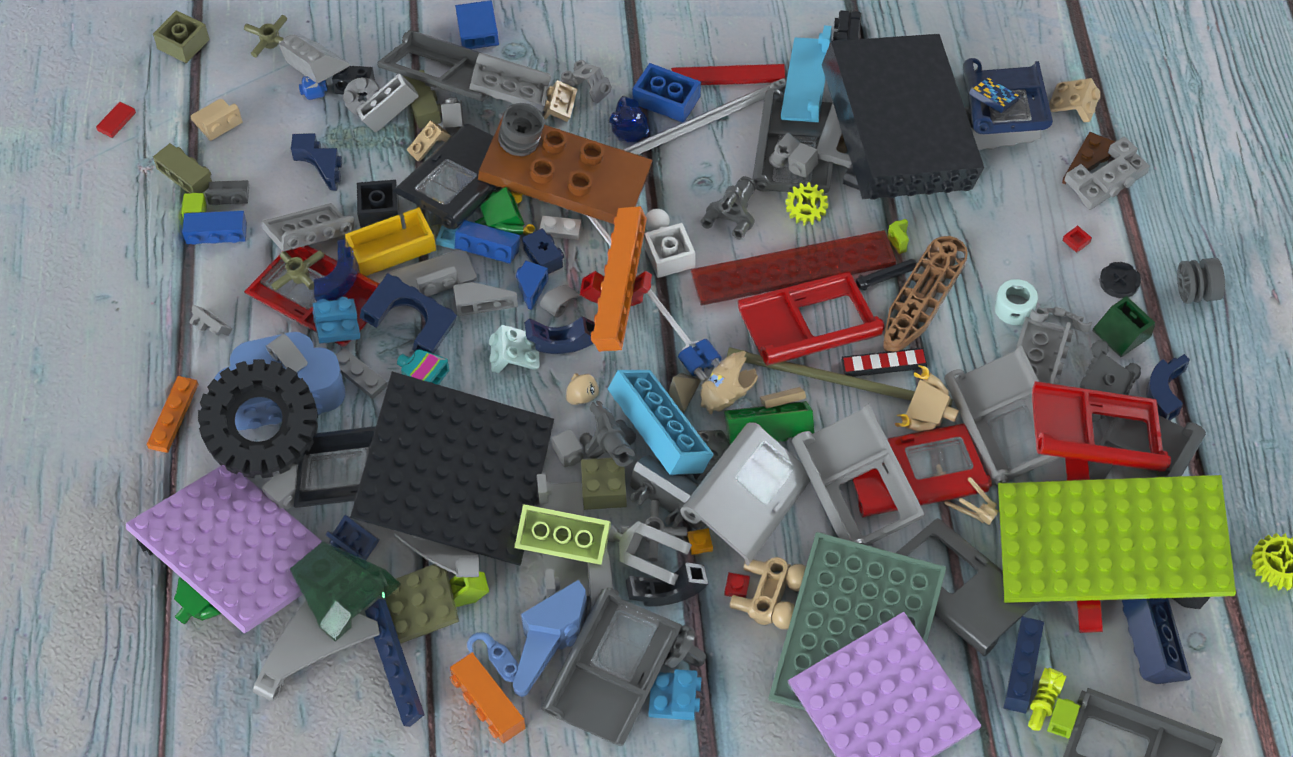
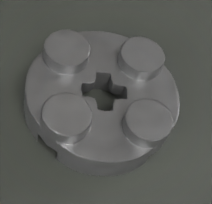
(352, 91)

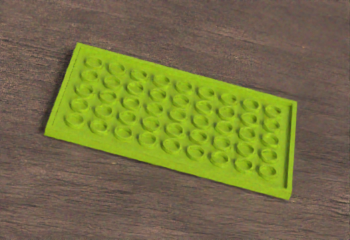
(1115, 539)

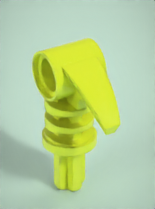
(1044, 701)

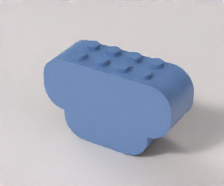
(320, 375)

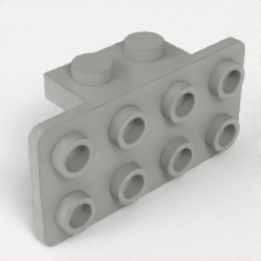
(438, 273)

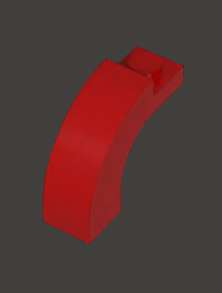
(592, 290)

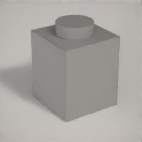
(803, 160)
(567, 448)

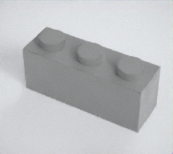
(387, 103)

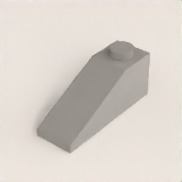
(480, 298)

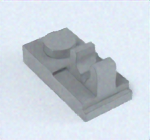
(208, 319)

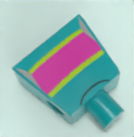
(424, 366)

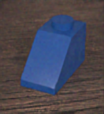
(531, 282)

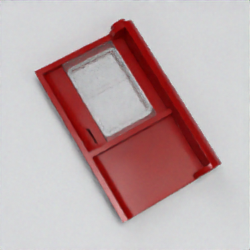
(296, 299)

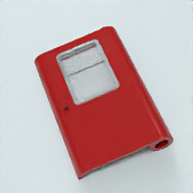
(935, 466)

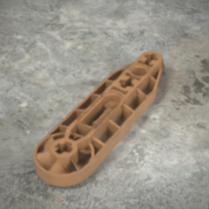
(938, 266)

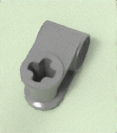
(783, 150)

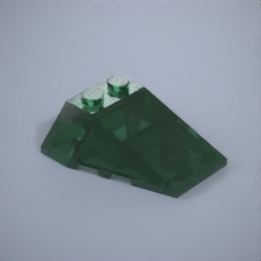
(339, 586)

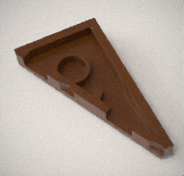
(1092, 153)

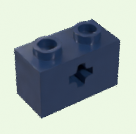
(542, 251)

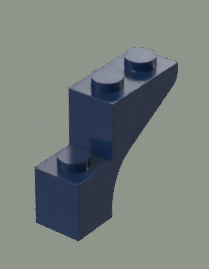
(326, 160)

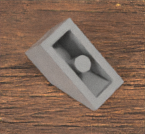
(282, 488)

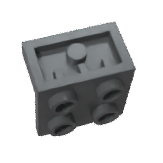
(717, 443)

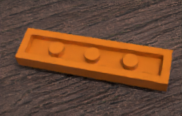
(172, 414)

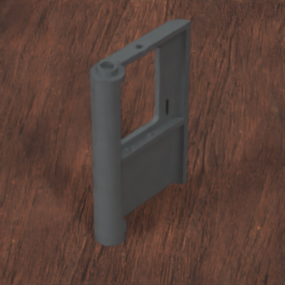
(1133, 435)

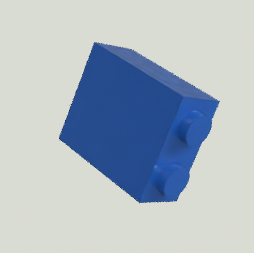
(477, 25)

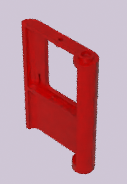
(781, 329)
(1066, 425)

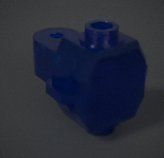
(629, 122)

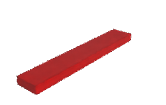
(734, 74)

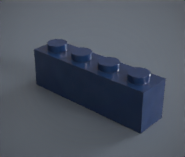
(1023, 665)

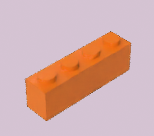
(487, 698)

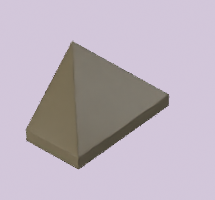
(683, 389)

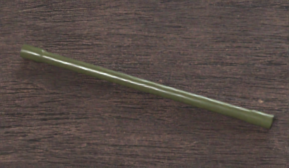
(830, 376)

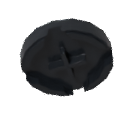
(1120, 280)

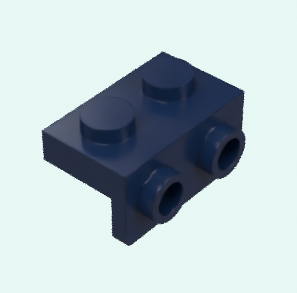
(353, 538)

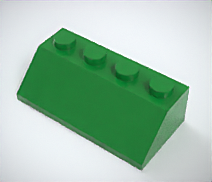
(778, 421)

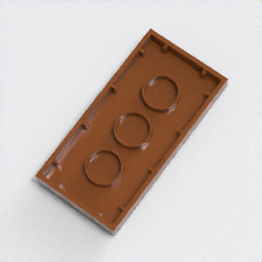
(570, 173)

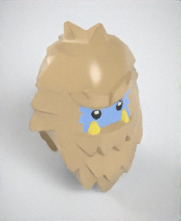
(727, 383)

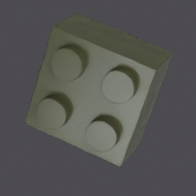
(181, 36)
(603, 484)

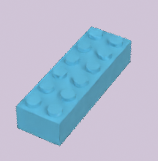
(660, 422)

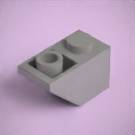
(452, 112)

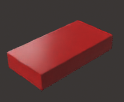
(116, 119)

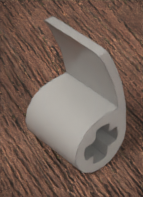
(557, 299)
(284, 350)

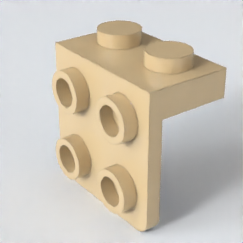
(1077, 95)
(217, 118)

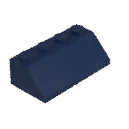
(1156, 640)

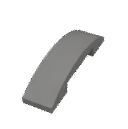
(599, 577)

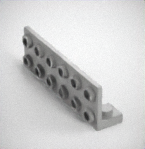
(558, 570)

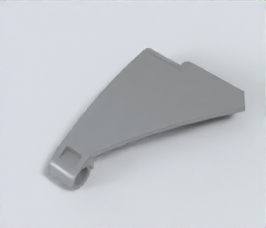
(449, 558)
(304, 644)

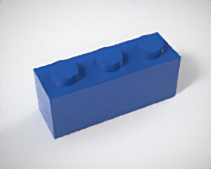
(214, 227)
(487, 241)

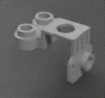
(599, 85)

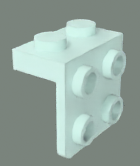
(512, 347)

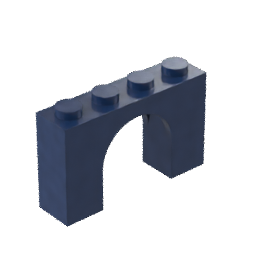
(395, 293)

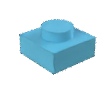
(446, 237)

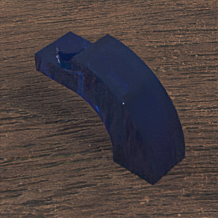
(341, 278)

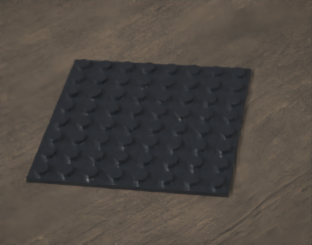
(452, 467)

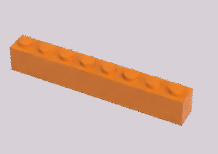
(619, 279)

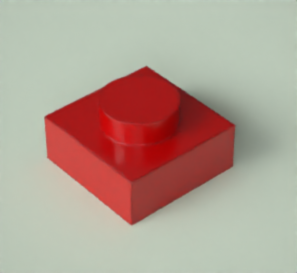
(1077, 239)
(737, 585)

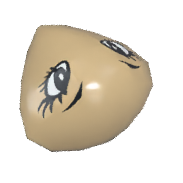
(582, 389)

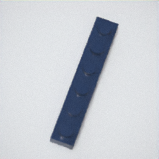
(395, 664)

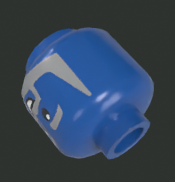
(312, 89)

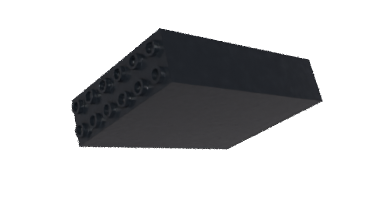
(901, 116)

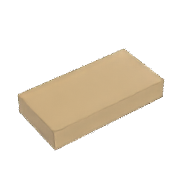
(783, 397)

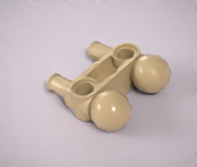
(770, 592)

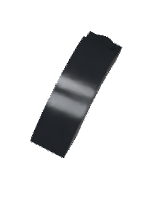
(656, 592)

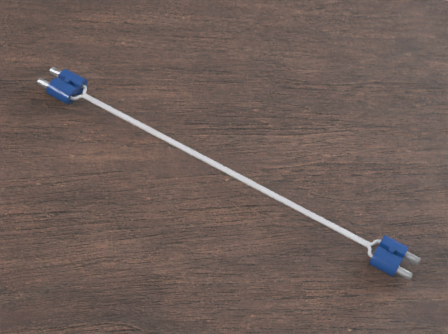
(694, 358)

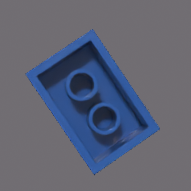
(667, 92)

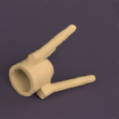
(985, 513)

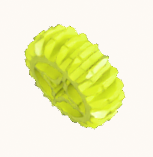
(1270, 565)

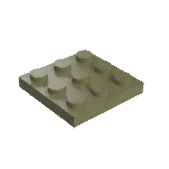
(422, 603)

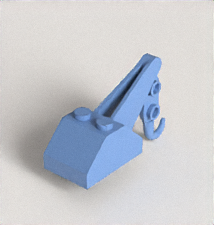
(547, 628)

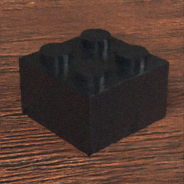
(376, 201)

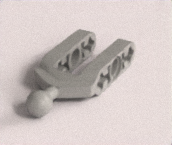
(630, 541)

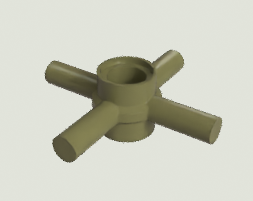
(267, 34)
(297, 270)

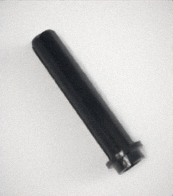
(885, 274)

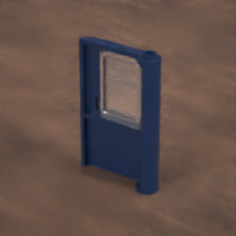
(1024, 115)

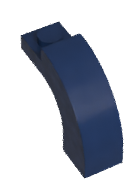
(560, 339)
(1158, 387)

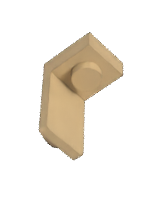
(426, 140)

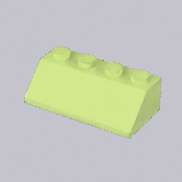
(562, 534)

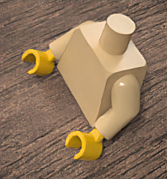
(928, 404)

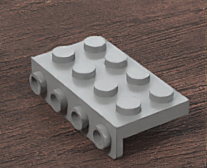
(509, 81)
(307, 226)
(1045, 347)

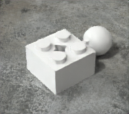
(667, 245)

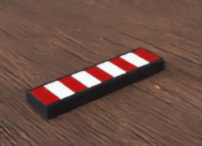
(883, 362)

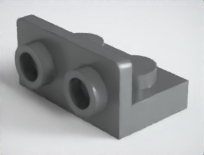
(228, 192)

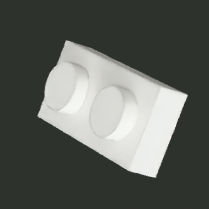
(561, 227)

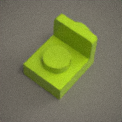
(898, 236)

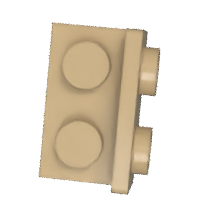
(560, 101)

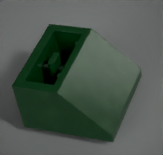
(1124, 326)

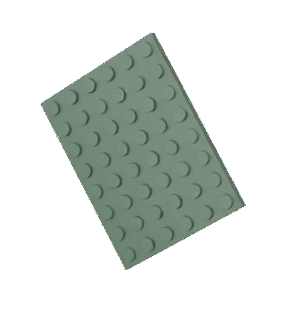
(847, 595)

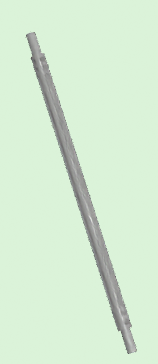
(704, 118)

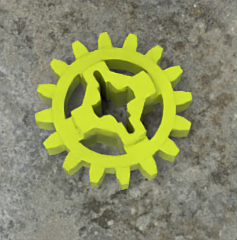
(806, 212)

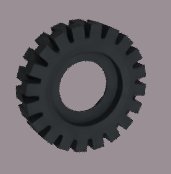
(240, 385)

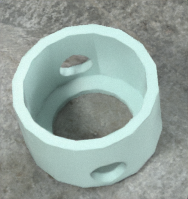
(1005, 308)

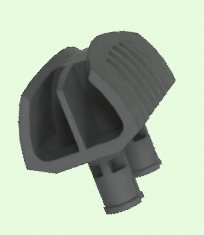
(672, 491)

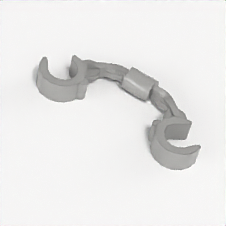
(1042, 314)

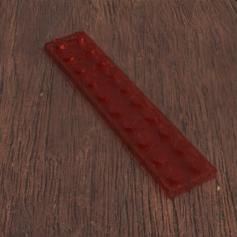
(792, 267)

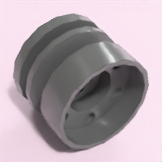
(521, 129)
(1201, 280)

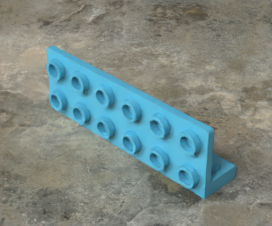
(806, 78)

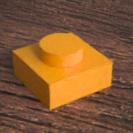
(700, 541)

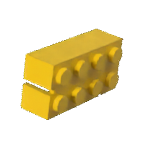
(389, 244)

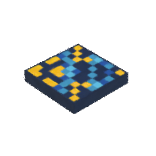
(994, 94)

